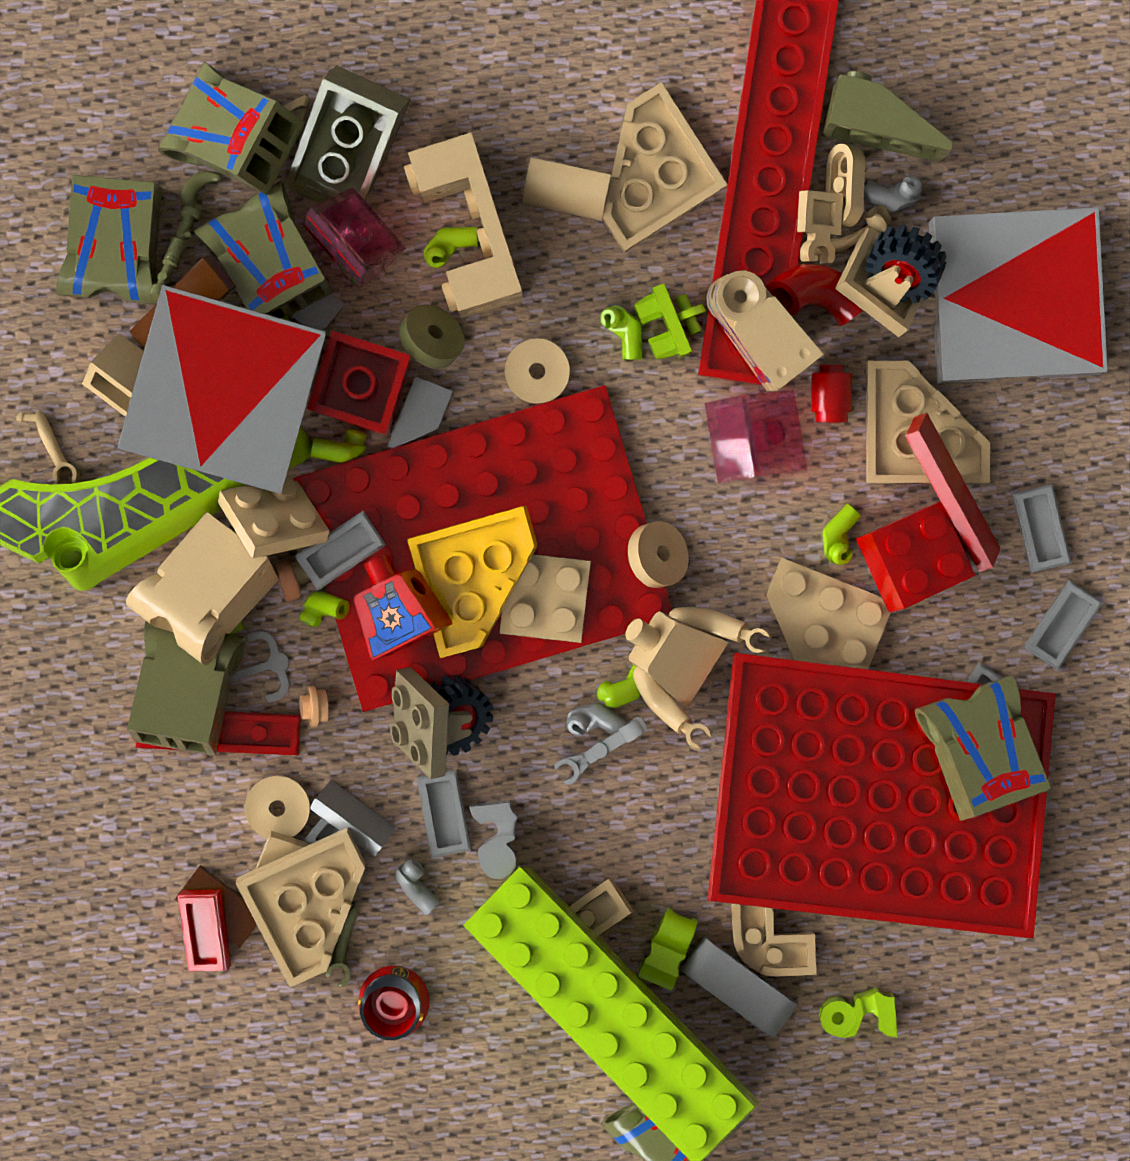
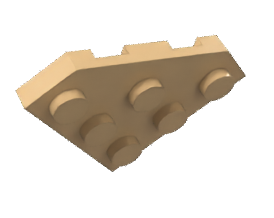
(656, 170)
(893, 399)
(826, 617)
(304, 903)

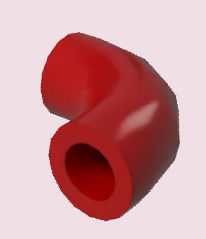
(813, 286)

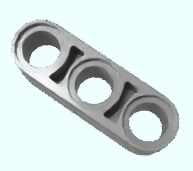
(738, 987)

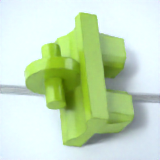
(660, 305)

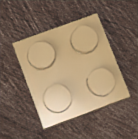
(272, 520)
(548, 600)

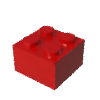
(360, 383)
(915, 557)

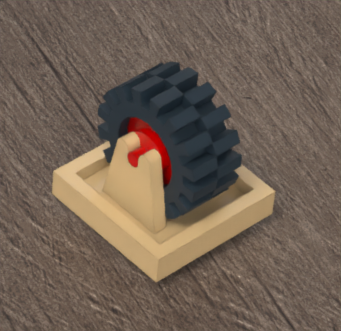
(892, 274)

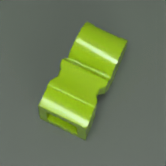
(668, 949)
(844, 1018)

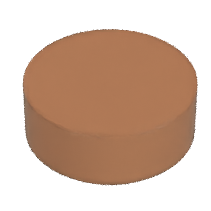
(287, 580)

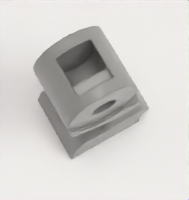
(496, 854)

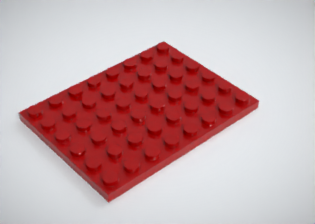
(552, 458)
(846, 810)

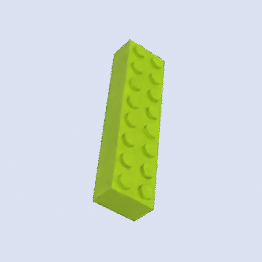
(611, 1014)

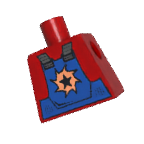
(397, 609)

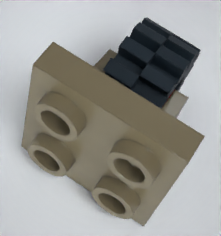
(437, 718)

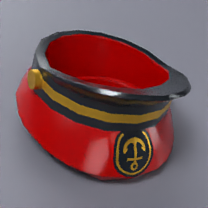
(393, 1002)

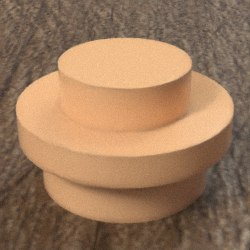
(314, 706)

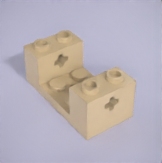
(454, 168)

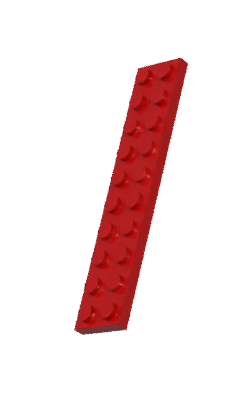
(770, 156)

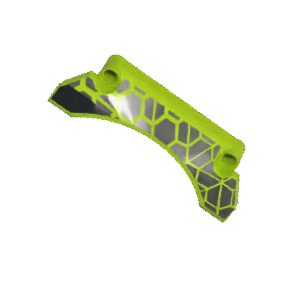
(111, 520)

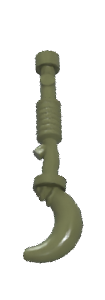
(191, 214)

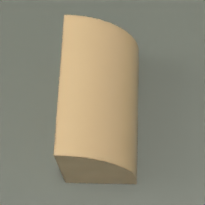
(566, 189)
(115, 373)

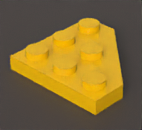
(474, 573)

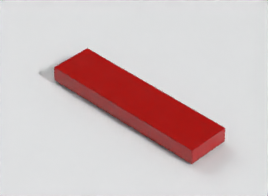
(953, 492)
(256, 734)

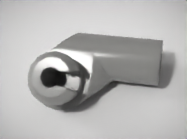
(895, 197)
(592, 717)
(415, 890)

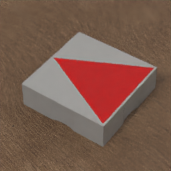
(1019, 296)
(221, 389)

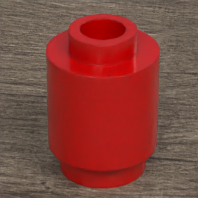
(831, 394)

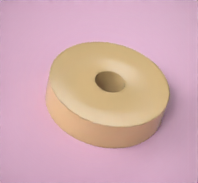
(537, 352)
(672, 551)
(282, 789)

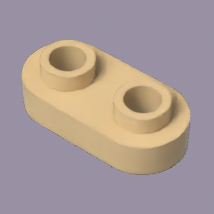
(847, 176)

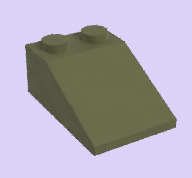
(877, 118)
(346, 136)

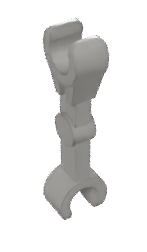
(582, 760)

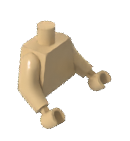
(677, 655)

